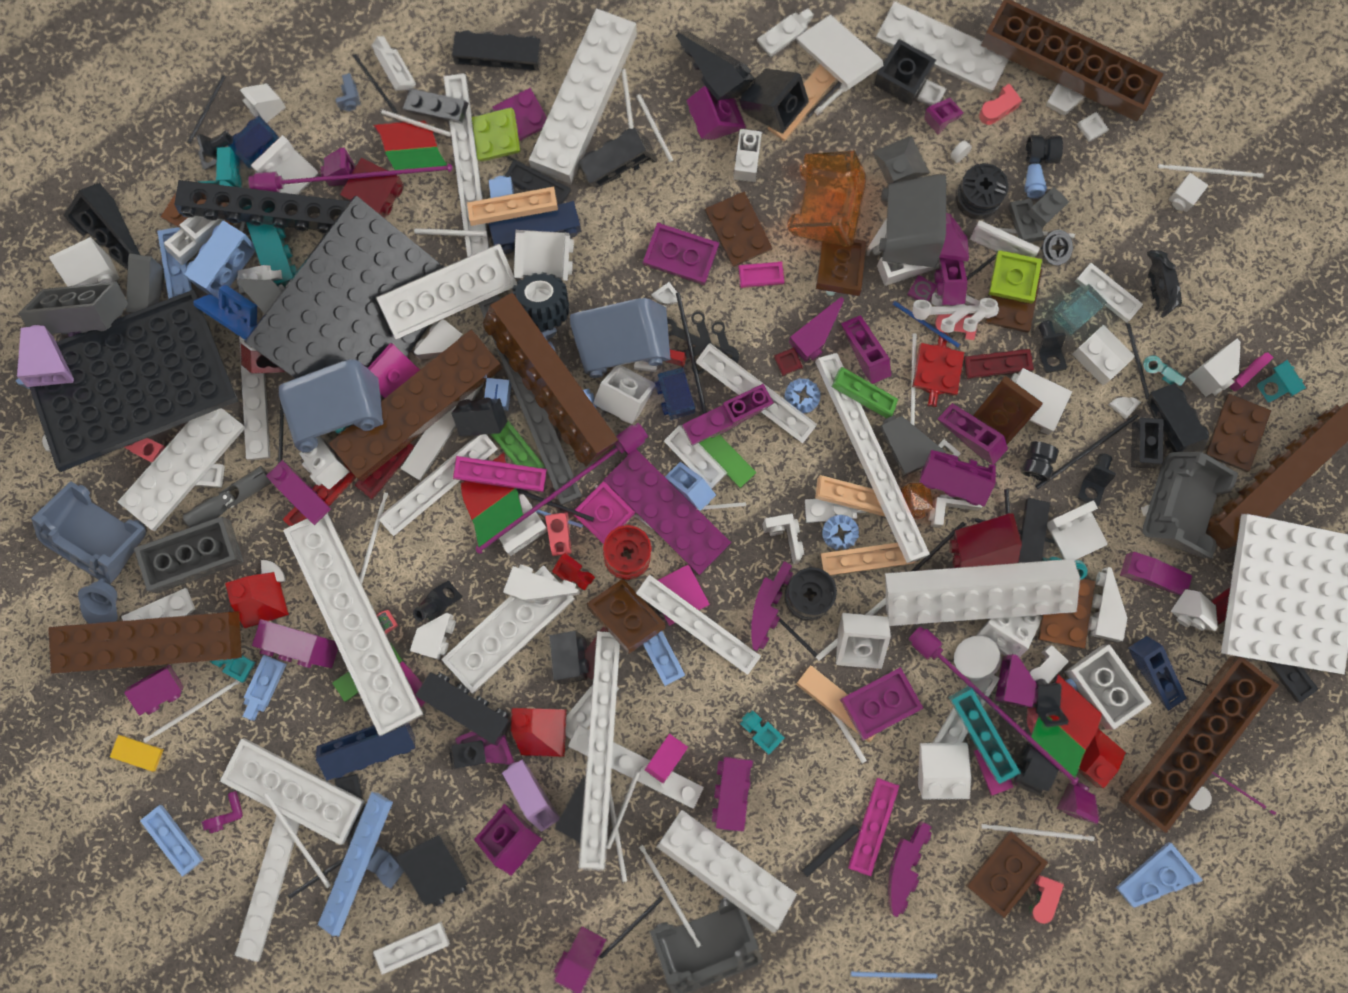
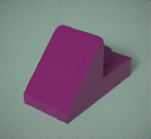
(942, 114)

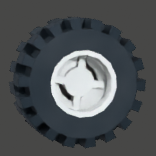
(543, 299)

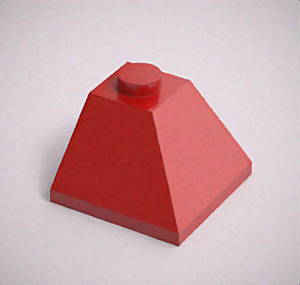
(257, 598)
(539, 731)
(1101, 760)

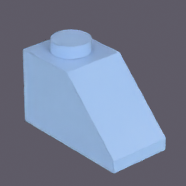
(691, 485)

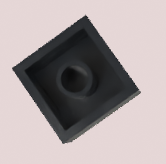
(904, 72)

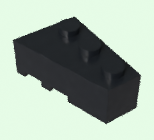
(617, 157)
(1179, 420)

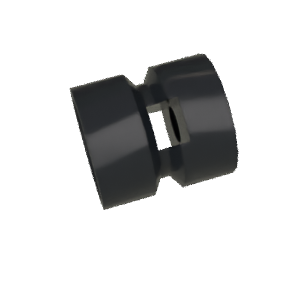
(1046, 149)
(1041, 457)

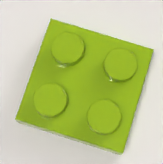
(495, 134)
(1015, 276)

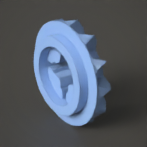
(812, 391)
(831, 528)

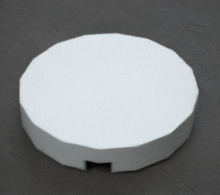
(977, 658)

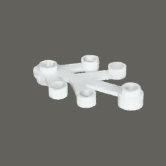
(983, 309)

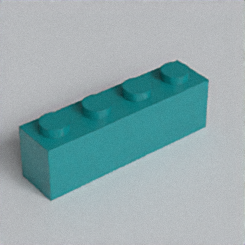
(272, 249)
(984, 735)

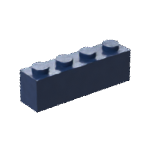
(561, 220)
(362, 749)

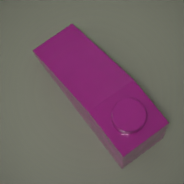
(812, 337)
(867, 350)
(974, 433)
(298, 492)
(1155, 573)
(1079, 803)

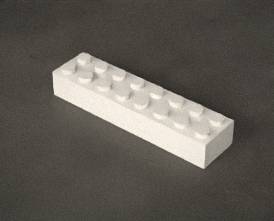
(583, 96)
(982, 592)

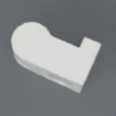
(1050, 665)

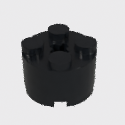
(1035, 772)

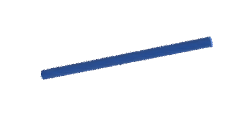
(927, 324)

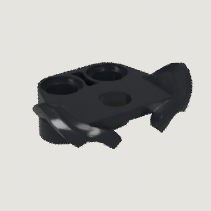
(1165, 283)

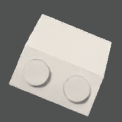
(84, 264)
(1103, 355)
(1218, 371)
(624, 393)
(862, 640)
(944, 771)

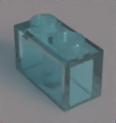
(1079, 309)

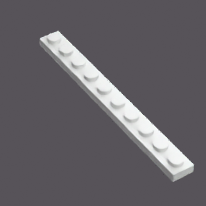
(466, 163)
(874, 464)
(599, 753)

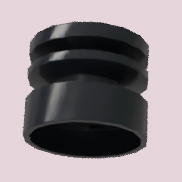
(981, 191)
(818, 584)

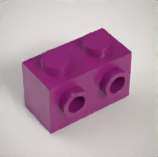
(951, 281)
(154, 690)

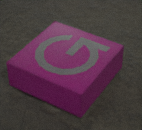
(922, 289)

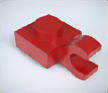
(569, 570)

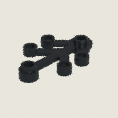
(704, 339)

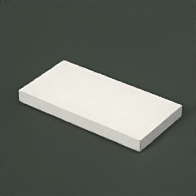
(839, 51)

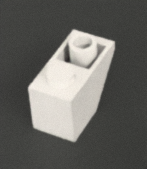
(262, 101)
(747, 155)
(439, 339)
(1195, 611)
(430, 637)

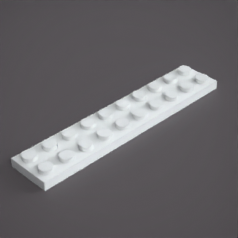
(353, 624)

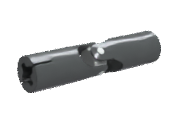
(219, 504)

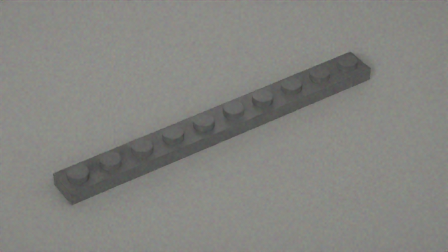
(540, 427)

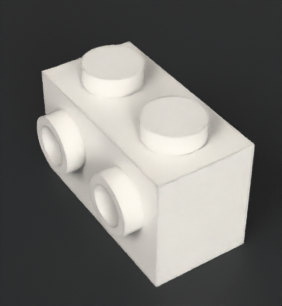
(324, 464)

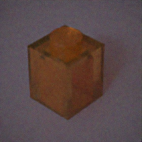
(917, 499)

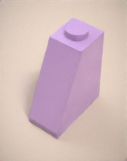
(41, 359)
(530, 795)

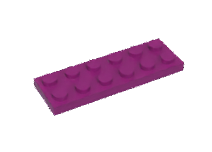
(667, 511)

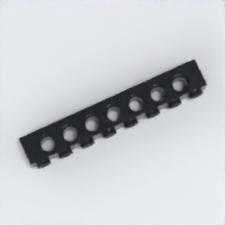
(190, 192)

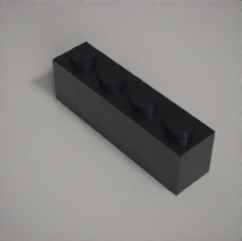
(497, 50)
(463, 708)

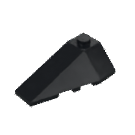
(721, 72)
(97, 214)

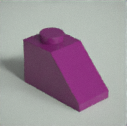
(337, 163)

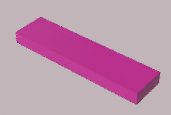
(499, 474)
(873, 827)

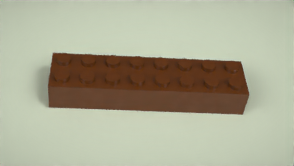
(1071, 59)
(548, 380)
(418, 405)
(1284, 475)
(145, 642)
(1198, 743)

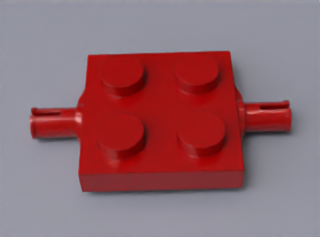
(938, 370)

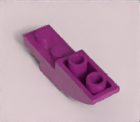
(728, 415)
(764, 614)
(901, 878)

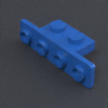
(230, 310)

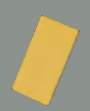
(136, 753)

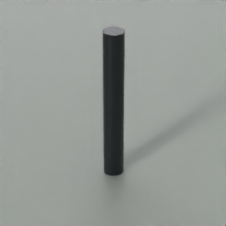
(830, 850)

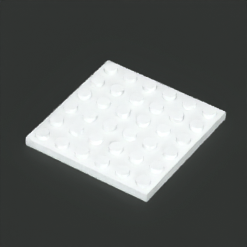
(1289, 595)

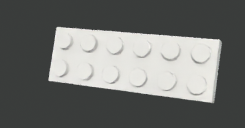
(955, 51)
(446, 291)
(180, 467)
(501, 637)
(293, 790)
(727, 871)

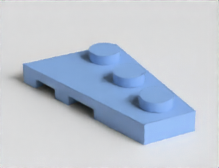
(1157, 876)

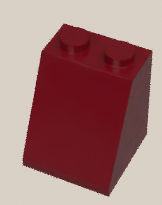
(987, 543)

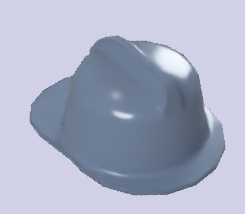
(98, 602)

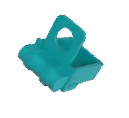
(227, 168)
(1285, 378)

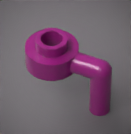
(216, 823)

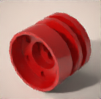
(635, 542)

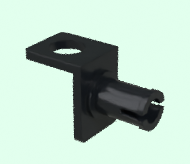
(209, 147)
(1051, 347)
(1097, 479)
(436, 602)
(1050, 703)
(467, 754)

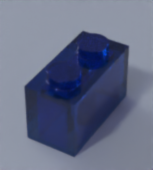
(253, 141)
(675, 393)

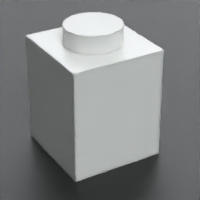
(1188, 193)

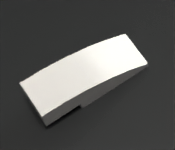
(190, 237)

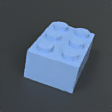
(220, 259)

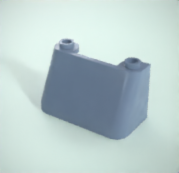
(621, 335)
(329, 401)
(87, 533)

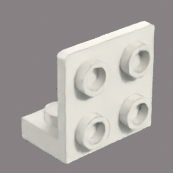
(287, 163)
(777, 525)
(525, 531)
(1077, 532)
(1011, 634)

